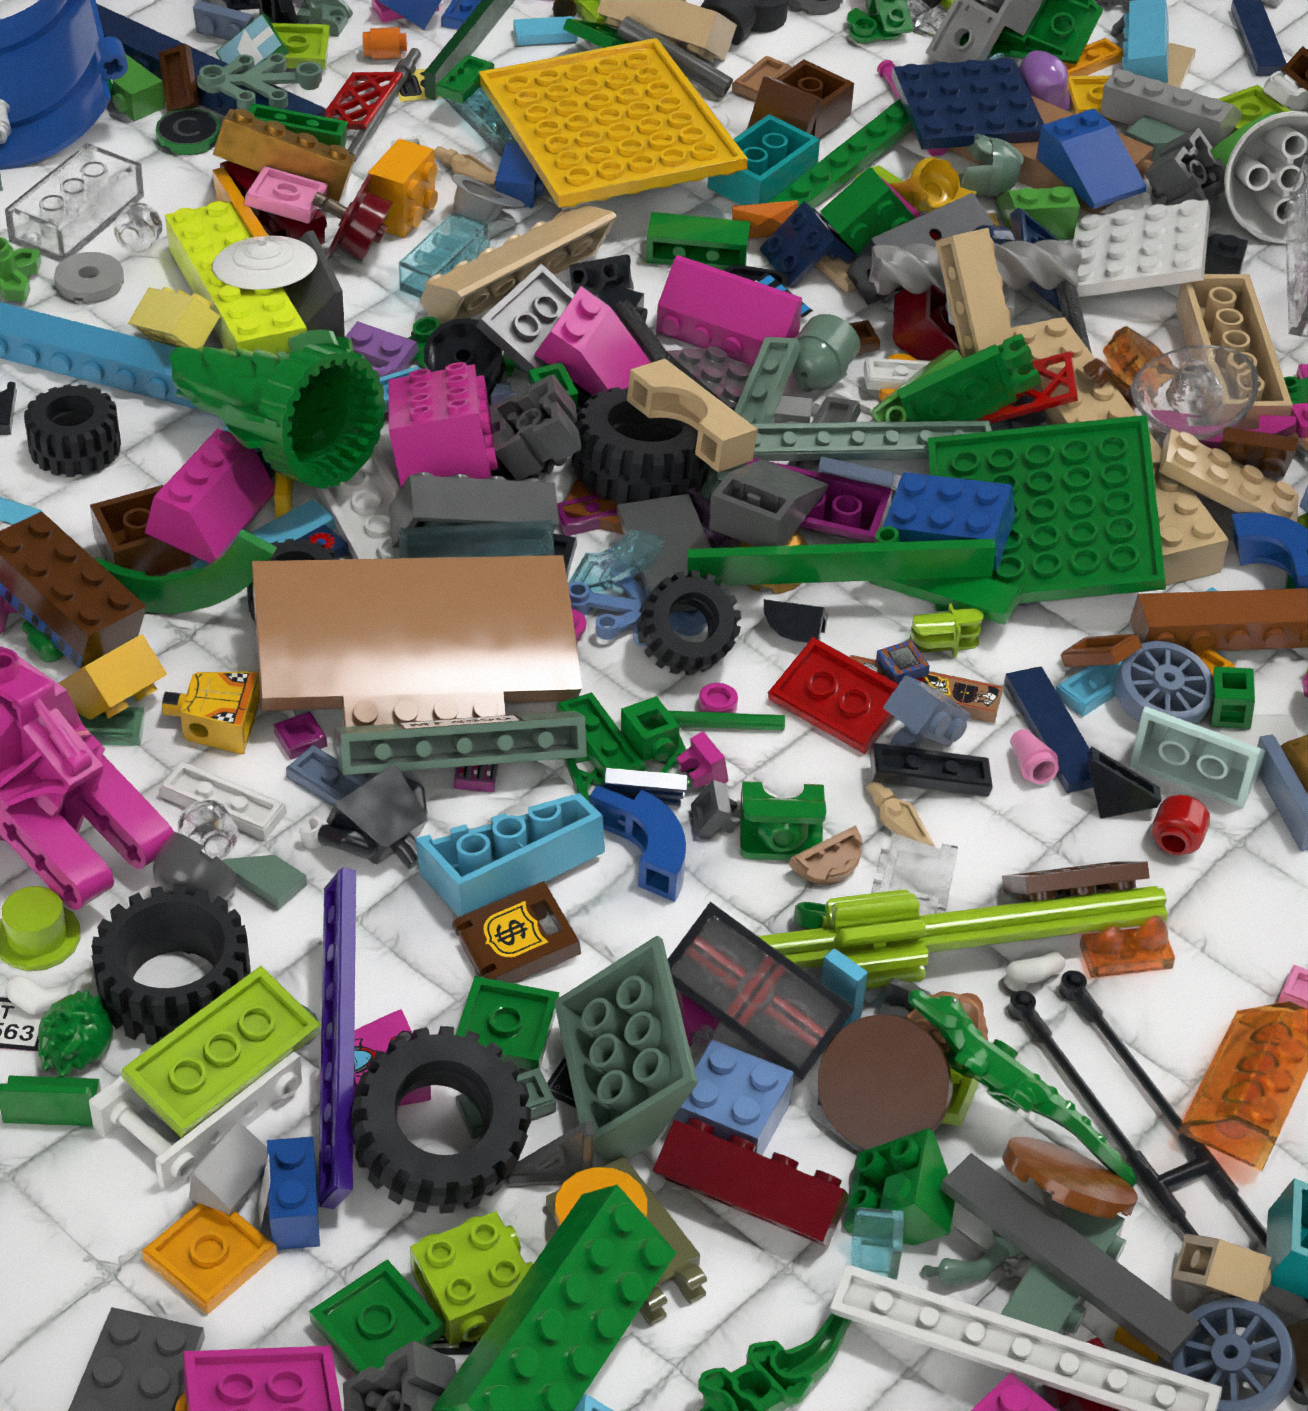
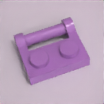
(382, 348)

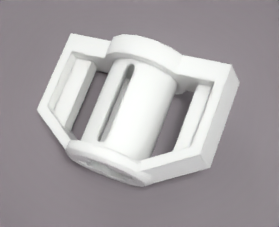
(1286, 93)

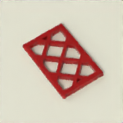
(371, 79)
(1042, 399)

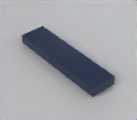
(1258, 37)
(1051, 724)

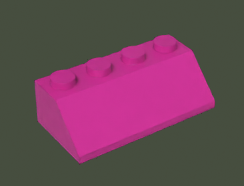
(724, 310)
(211, 498)

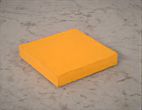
(209, 1255)

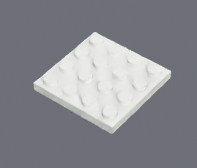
(1142, 247)

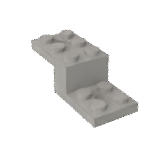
(984, 23)

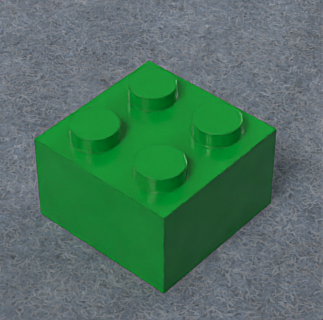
(865, 210)

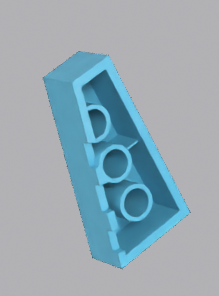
(510, 853)

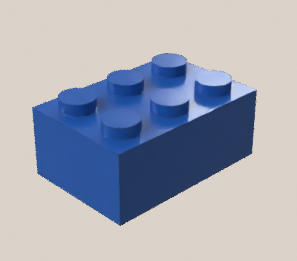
(952, 510)

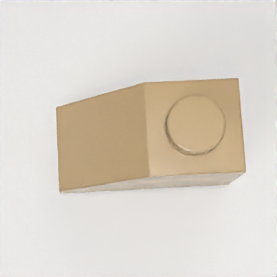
(1223, 1267)

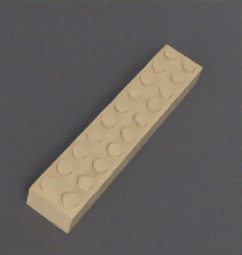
(1189, 535)

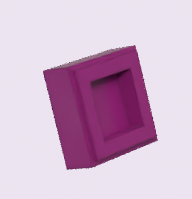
(299, 734)

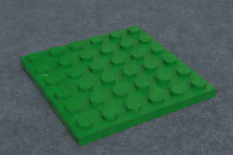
(1079, 503)

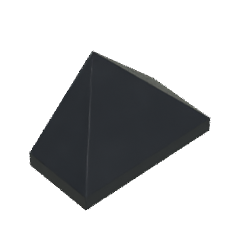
(1118, 787)

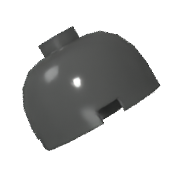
(184, 864)

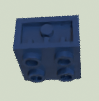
(803, 243)

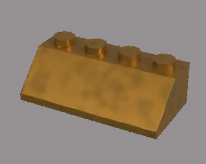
(269, 144)

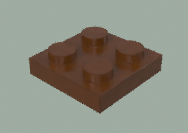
(1265, 451)

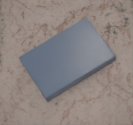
(859, 473)

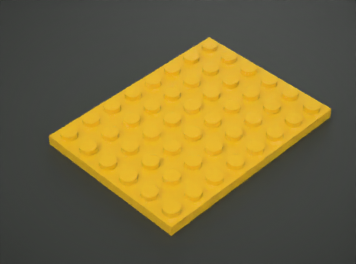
(611, 122)

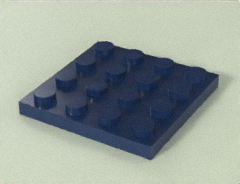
(966, 98)

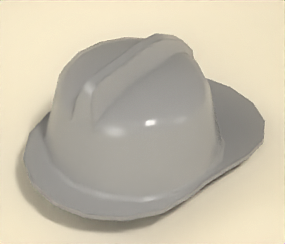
(478, 200)

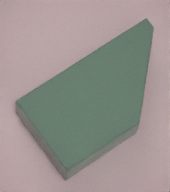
(268, 878)

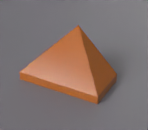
(764, 217)

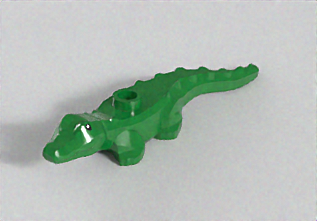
(1008, 1079)
(773, 1375)

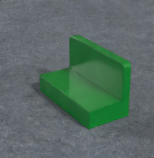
(48, 1100)

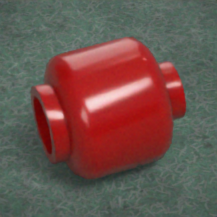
(1180, 824)

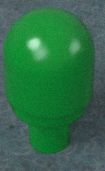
(41, 644)

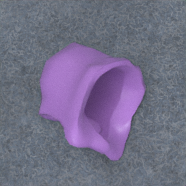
(1046, 78)

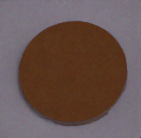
(884, 1080)

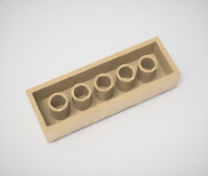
(1228, 314)

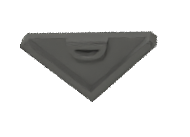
(556, 1160)

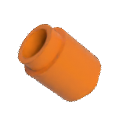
(384, 43)

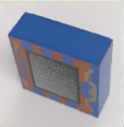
(901, 661)

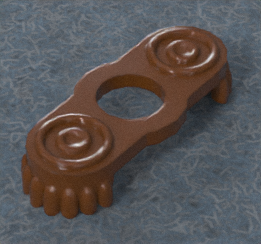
(1102, 373)

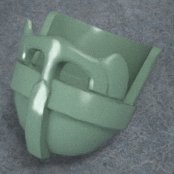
(999, 169)
(825, 353)

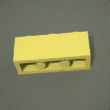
(174, 317)

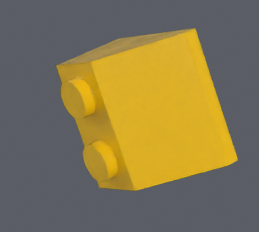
(113, 678)

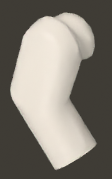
(1032, 970)
(31, 996)

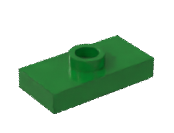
(462, 79)

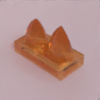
(1128, 950)

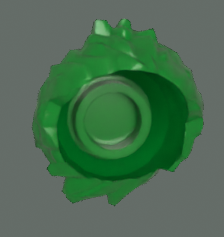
(74, 1033)

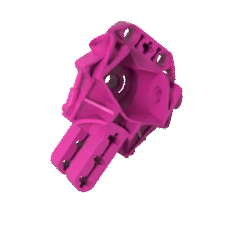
(55, 779)

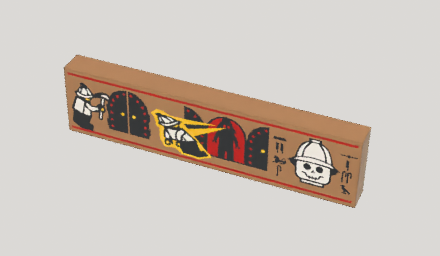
(974, 696)

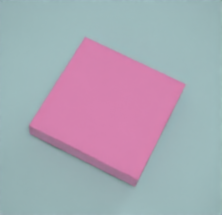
(284, 194)

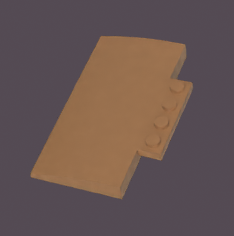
(414, 636)

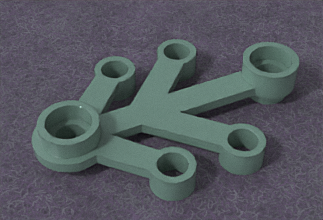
(223, 79)

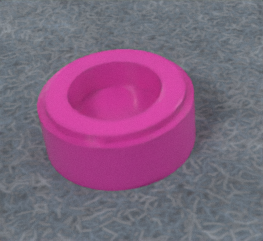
(718, 698)

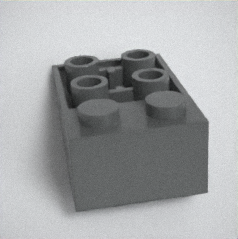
(763, 503)

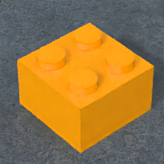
(408, 180)

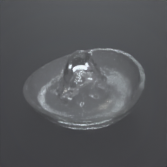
(1196, 390)

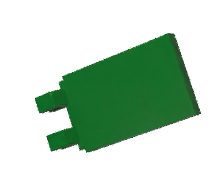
(973, 384)

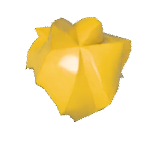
(931, 185)

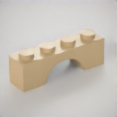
(667, 392)

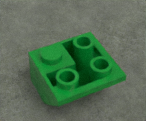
(904, 1178)

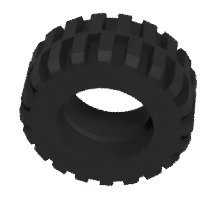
(633, 455)
(451, 1063)

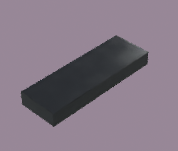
(930, 769)

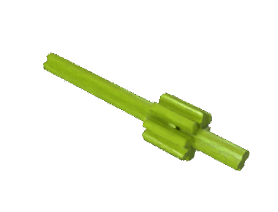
(893, 940)

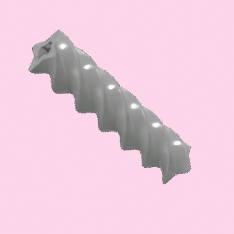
(1018, 262)

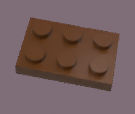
(1076, 879)

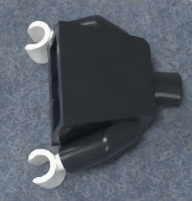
(374, 820)

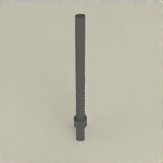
(408, 68)

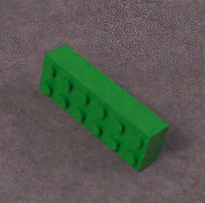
(565, 1311)

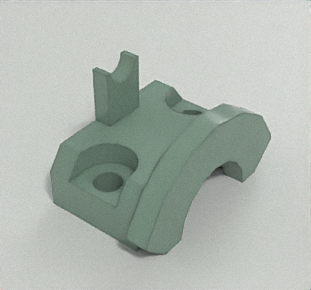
(327, 11)

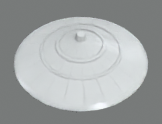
(264, 262)

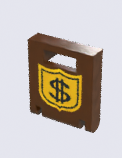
(511, 937)

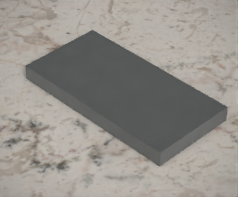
(677, 526)

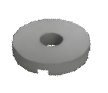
(73, 272)

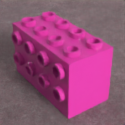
(441, 423)

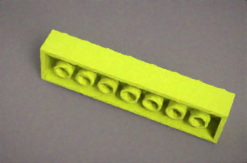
(247, 316)

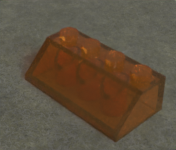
(1251, 1083)

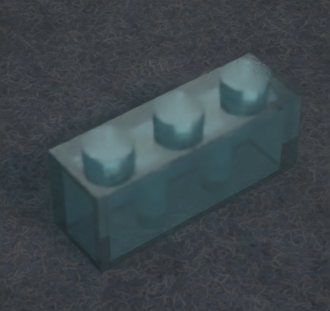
(447, 245)

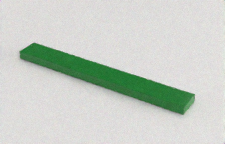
(845, 562)

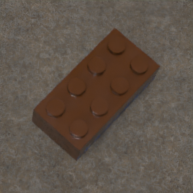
(65, 591)

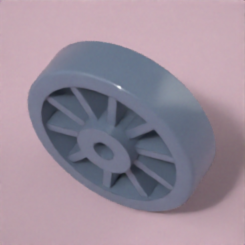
(1168, 678)
(1235, 1357)

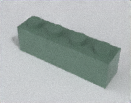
(1048, 1301)

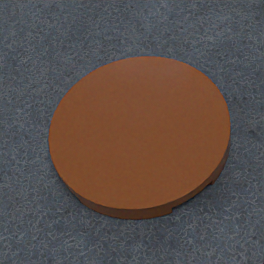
(1069, 1177)

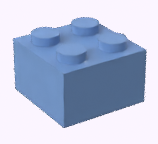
(738, 1095)

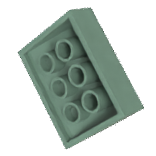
(627, 1051)

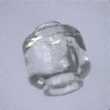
(137, 227)
(210, 826)

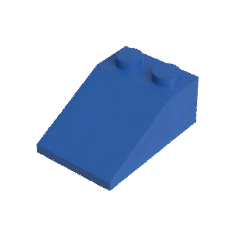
(1089, 158)

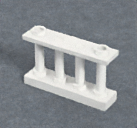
(119, 1107)

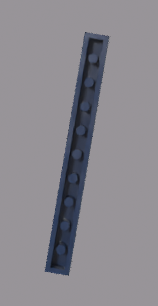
(144, 44)

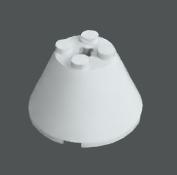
(1264, 173)

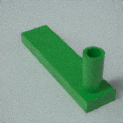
(990, 596)

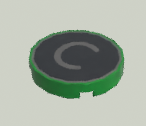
(187, 131)

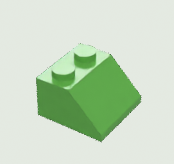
(1051, 207)

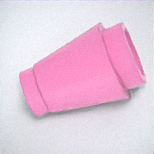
(1034, 758)

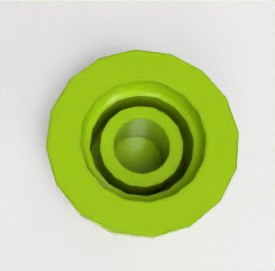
(37, 929)

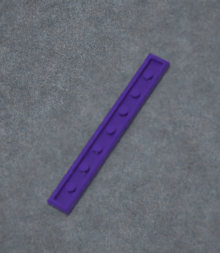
(337, 1040)

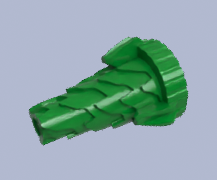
(305, 409)

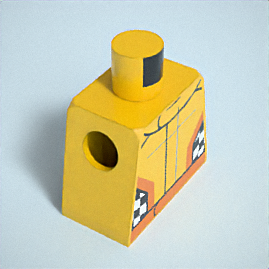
(217, 709)

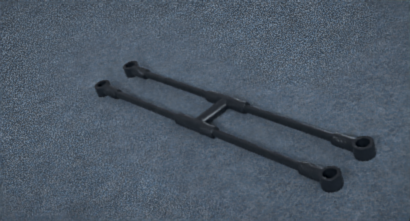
(1157, 1185)

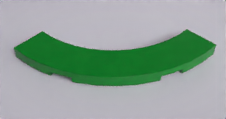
(197, 587)

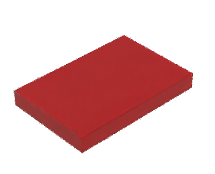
(835, 695)

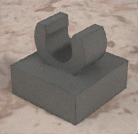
(714, 810)

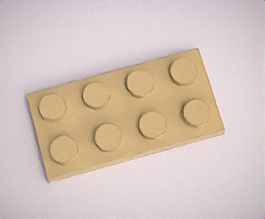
(1223, 479)

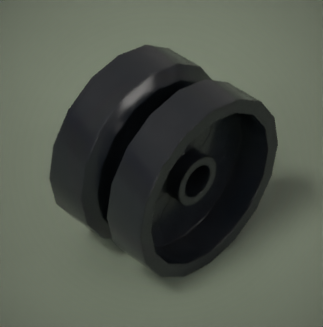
(463, 342)

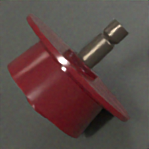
(360, 221)

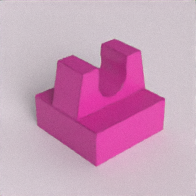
(707, 760)

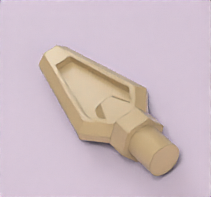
(465, 165)
(898, 814)

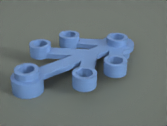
(583, 600)

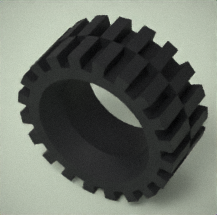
(159, 927)

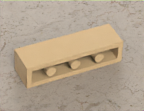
(974, 290)

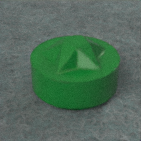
(809, 915)

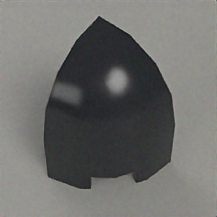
(795, 620)

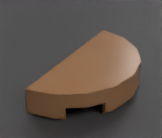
(831, 859)

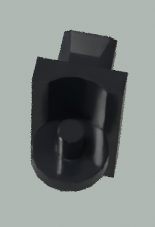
(596, 273)

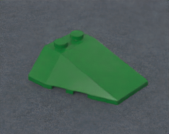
(1057, 28)

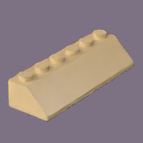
(487, 279)

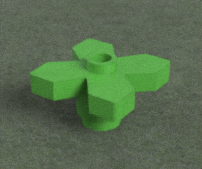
(14, 270)

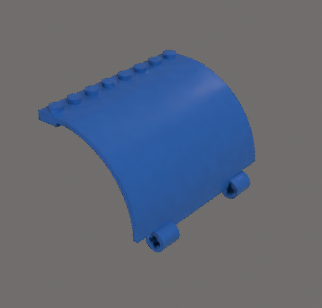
(54, 77)

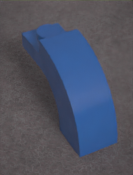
(1272, 541)
(656, 833)

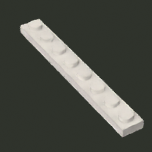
(1017, 1346)

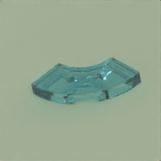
(623, 559)

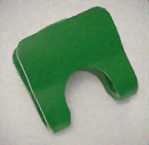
(780, 826)

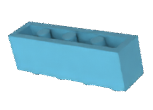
(1147, 39)

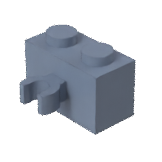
(925, 714)

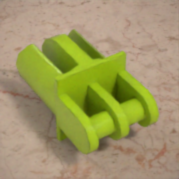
(947, 630)

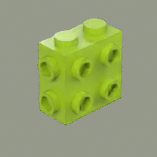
(469, 1274)

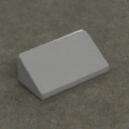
(229, 1170)

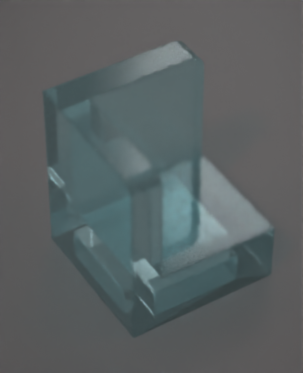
(877, 1241)

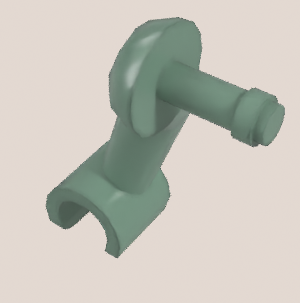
(957, 1272)

